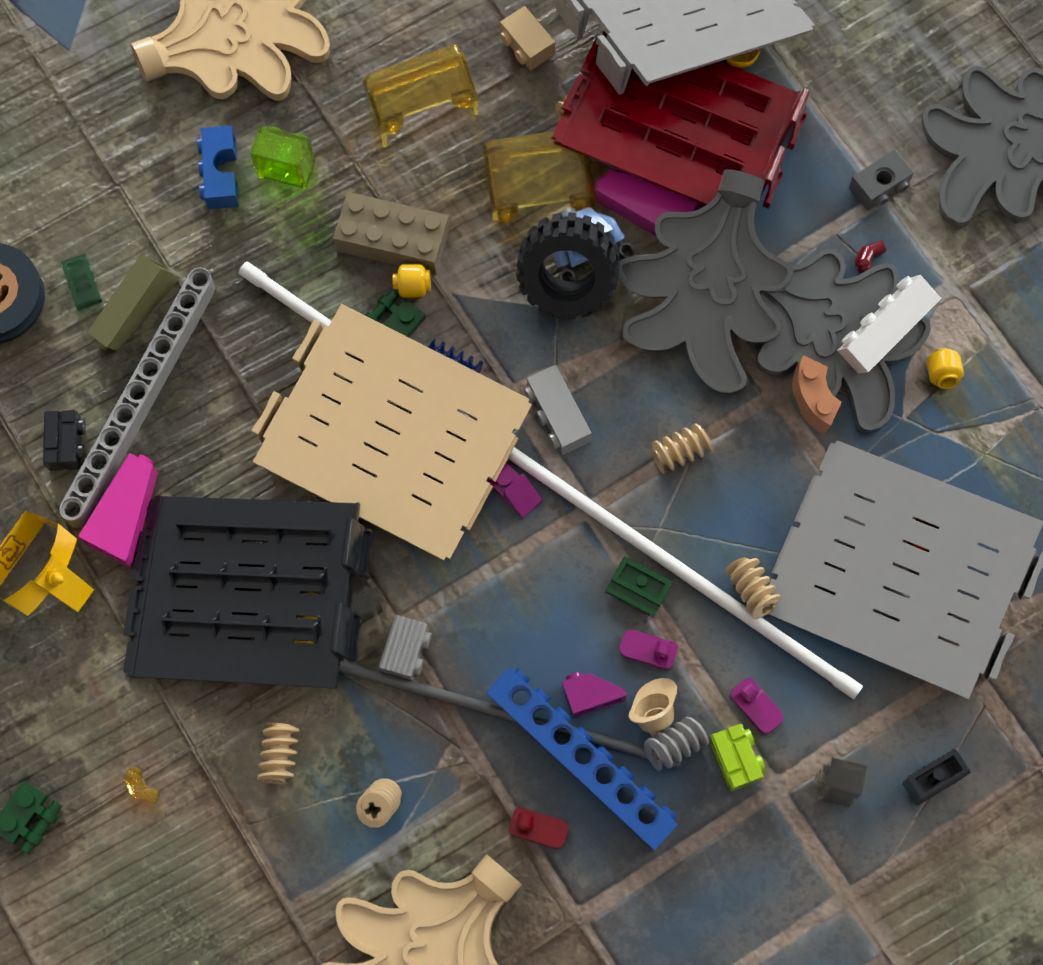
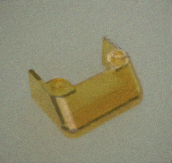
(418, 86)

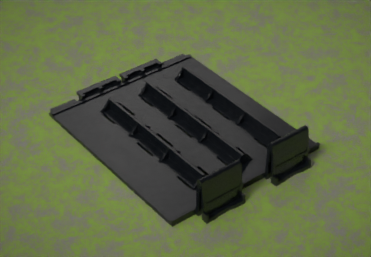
(272, 654)

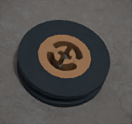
(20, 293)

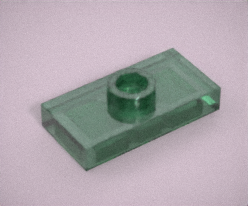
(81, 281)

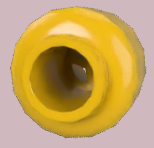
(412, 280)
(945, 368)

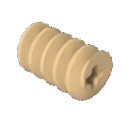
(680, 447)
(752, 587)
(277, 753)
(378, 803)

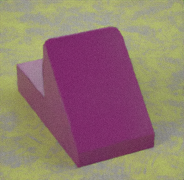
(516, 491)

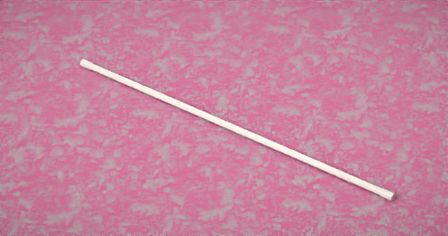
(837, 678)

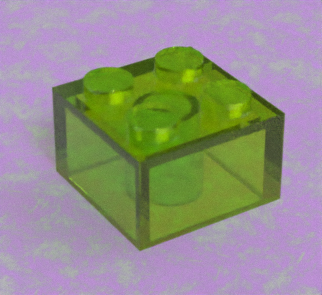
(283, 156)

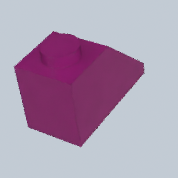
(590, 693)

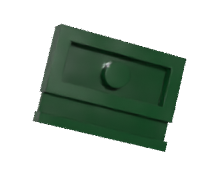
(638, 587)

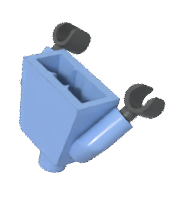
(573, 258)

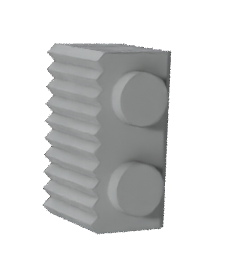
(405, 647)

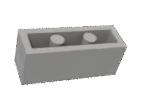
(558, 410)

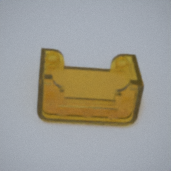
(534, 173)

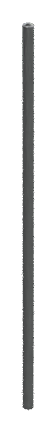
(481, 706)

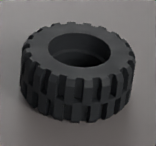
(560, 296)

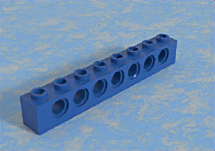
(503, 692)

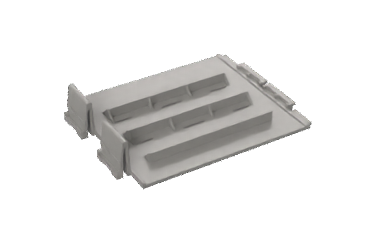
(680, 35)
(898, 497)

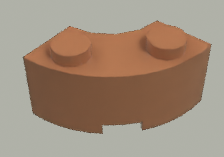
(813, 395)

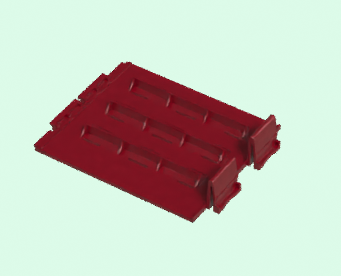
(683, 126)

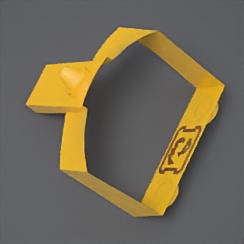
(54, 577)

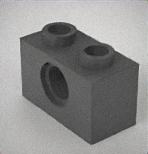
(888, 168)

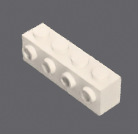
(889, 323)

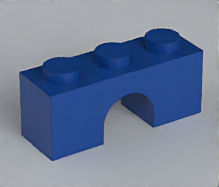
(217, 147)

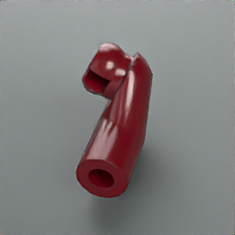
(866, 254)

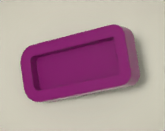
(648, 649)
(756, 706)

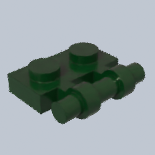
(403, 318)
(20, 812)

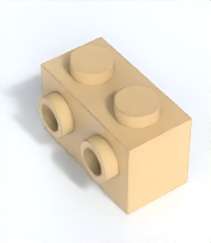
(527, 38)

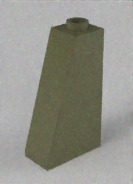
(132, 302)

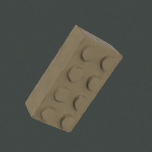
(391, 232)

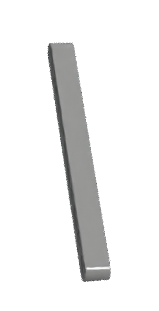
(138, 408)

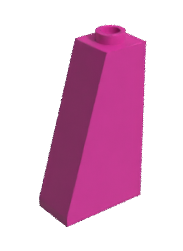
(639, 199)
(122, 511)

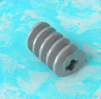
(675, 743)

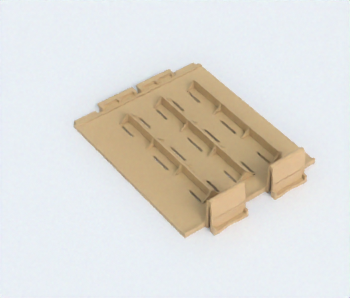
(388, 497)

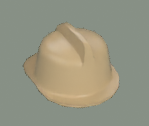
(654, 705)

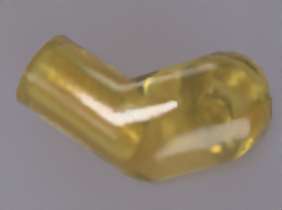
(138, 788)

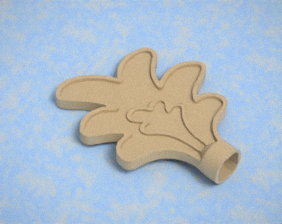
(234, 39)
(433, 919)

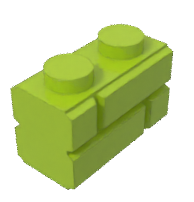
(737, 757)

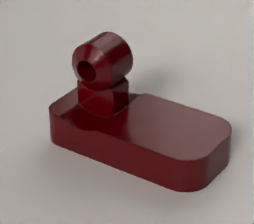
(538, 828)

